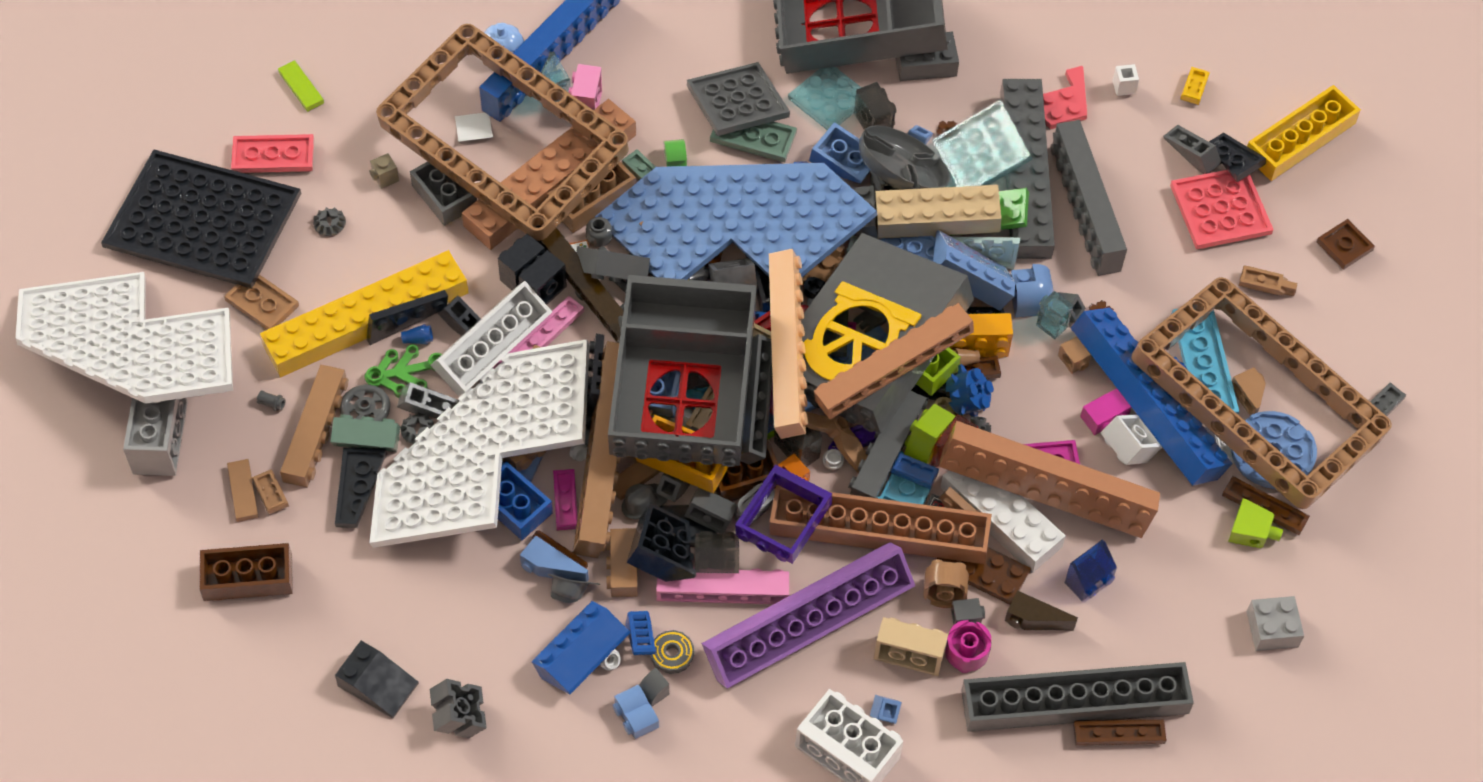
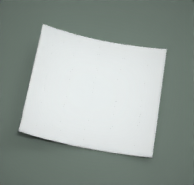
(473, 126)

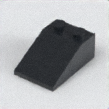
(375, 679)

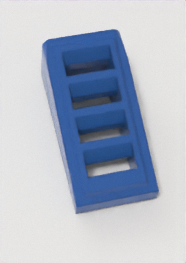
(634, 623)

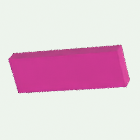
(565, 499)

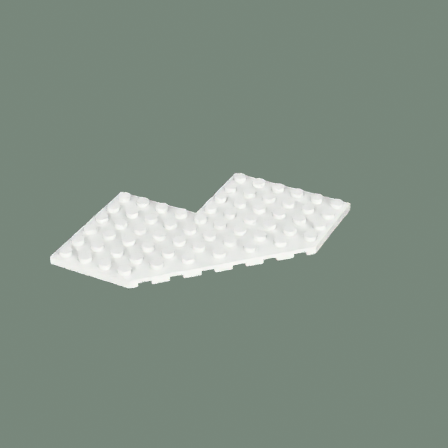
(105, 335)
(454, 468)

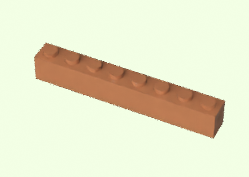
(893, 361)

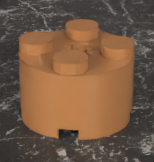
(945, 583)

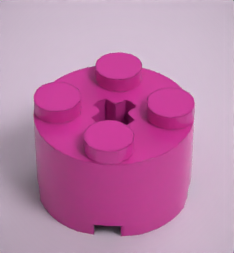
(968, 646)

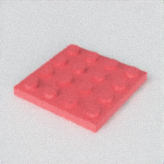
(1220, 209)

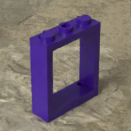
(801, 488)

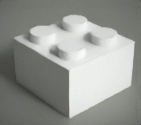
(1130, 439)

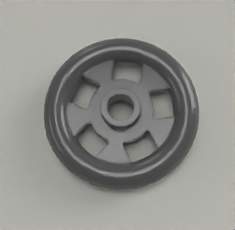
(359, 391)

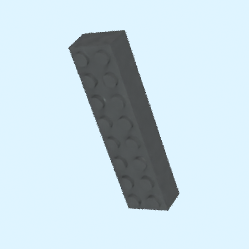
(1088, 198)

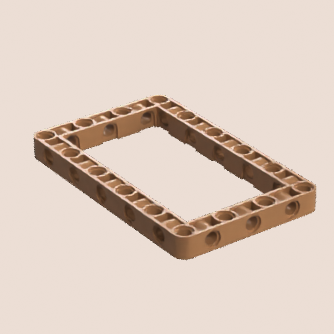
(464, 171)
(1228, 425)

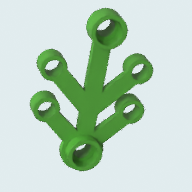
(401, 370)

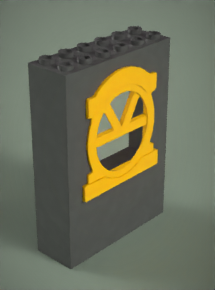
(891, 286)

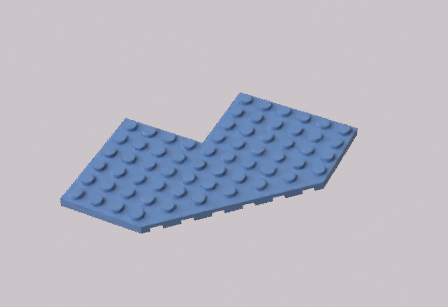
(758, 207)

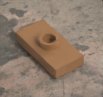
(270, 491)

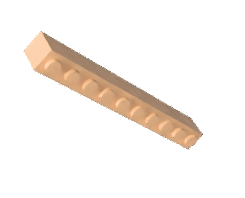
(787, 344)

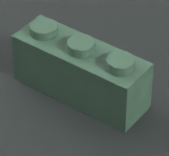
(365, 433)

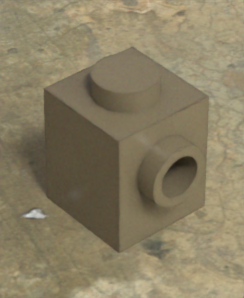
(384, 171)

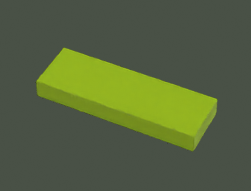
(301, 85)

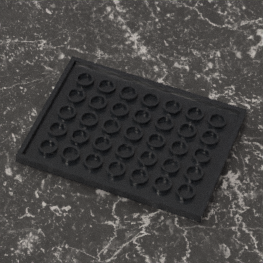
(202, 218)

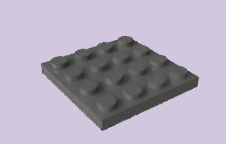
(738, 98)

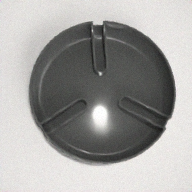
(901, 159)

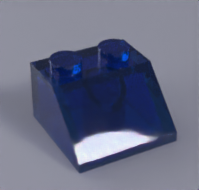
(1091, 571)

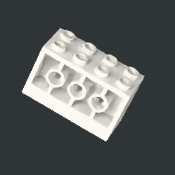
(848, 740)

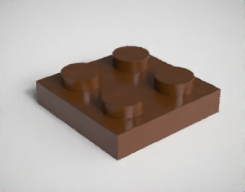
(1345, 244)

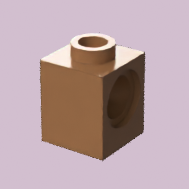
(1074, 355)

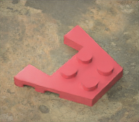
(1066, 103)

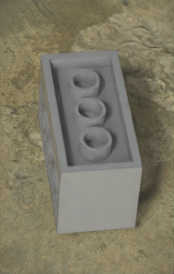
(155, 436)

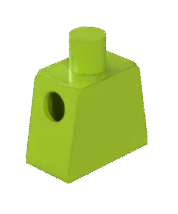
(1253, 526)

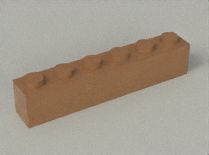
(314, 426)

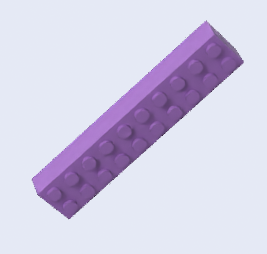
(808, 614)

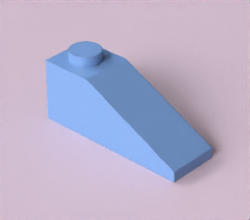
(544, 560)

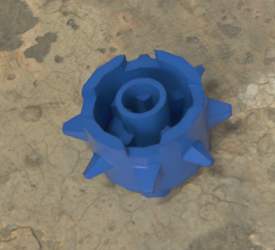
(969, 391)

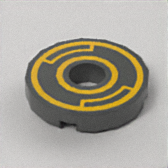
(675, 663)

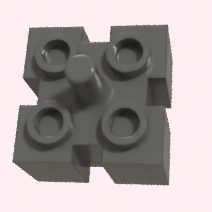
(457, 708)

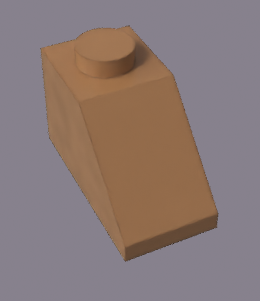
(1249, 389)

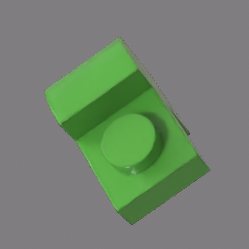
(675, 152)

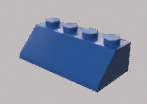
(580, 647)

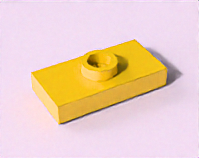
(1195, 85)

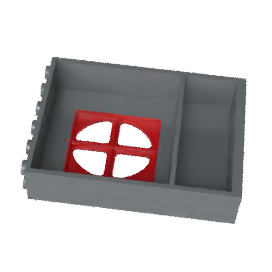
(897, 31)
(685, 330)

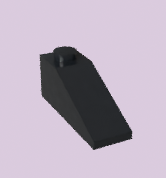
(459, 315)

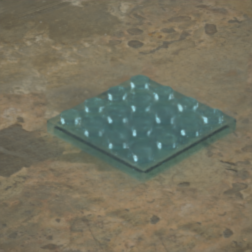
(982, 147)

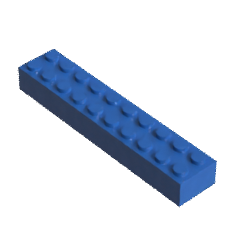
(557, 34)
(1168, 421)

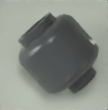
(598, 231)

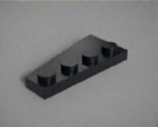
(396, 318)
(594, 369)
(356, 483)

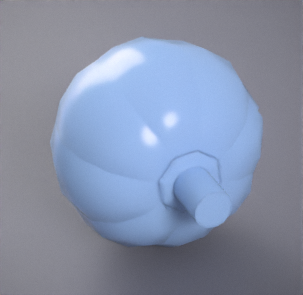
(506, 35)

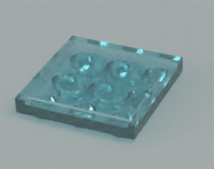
(826, 96)

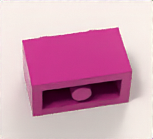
(1103, 410)

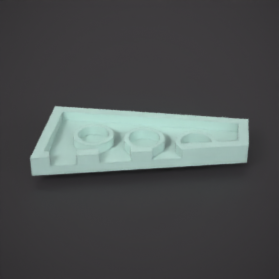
(999, 249)

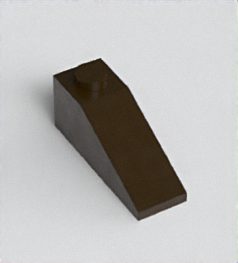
(1033, 614)

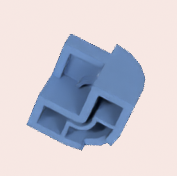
(1030, 288)

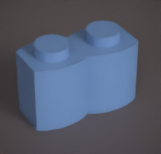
(636, 712)

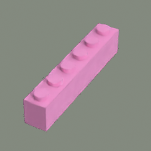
(743, 587)

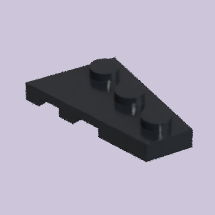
(1237, 157)

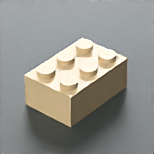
(910, 646)

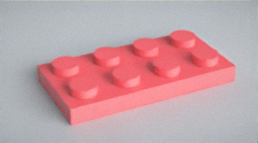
(272, 153)

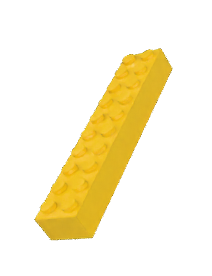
(346, 318)

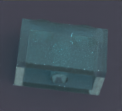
(1054, 314)

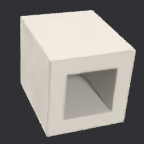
(1125, 80)

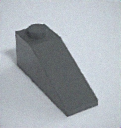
(1194, 149)
(425, 401)

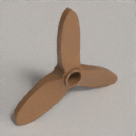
(844, 438)

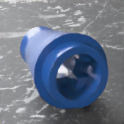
(418, 335)

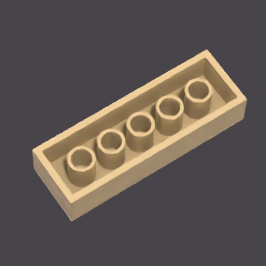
(934, 209)

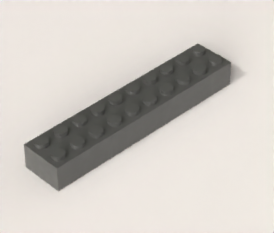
(1026, 108)
(1076, 696)

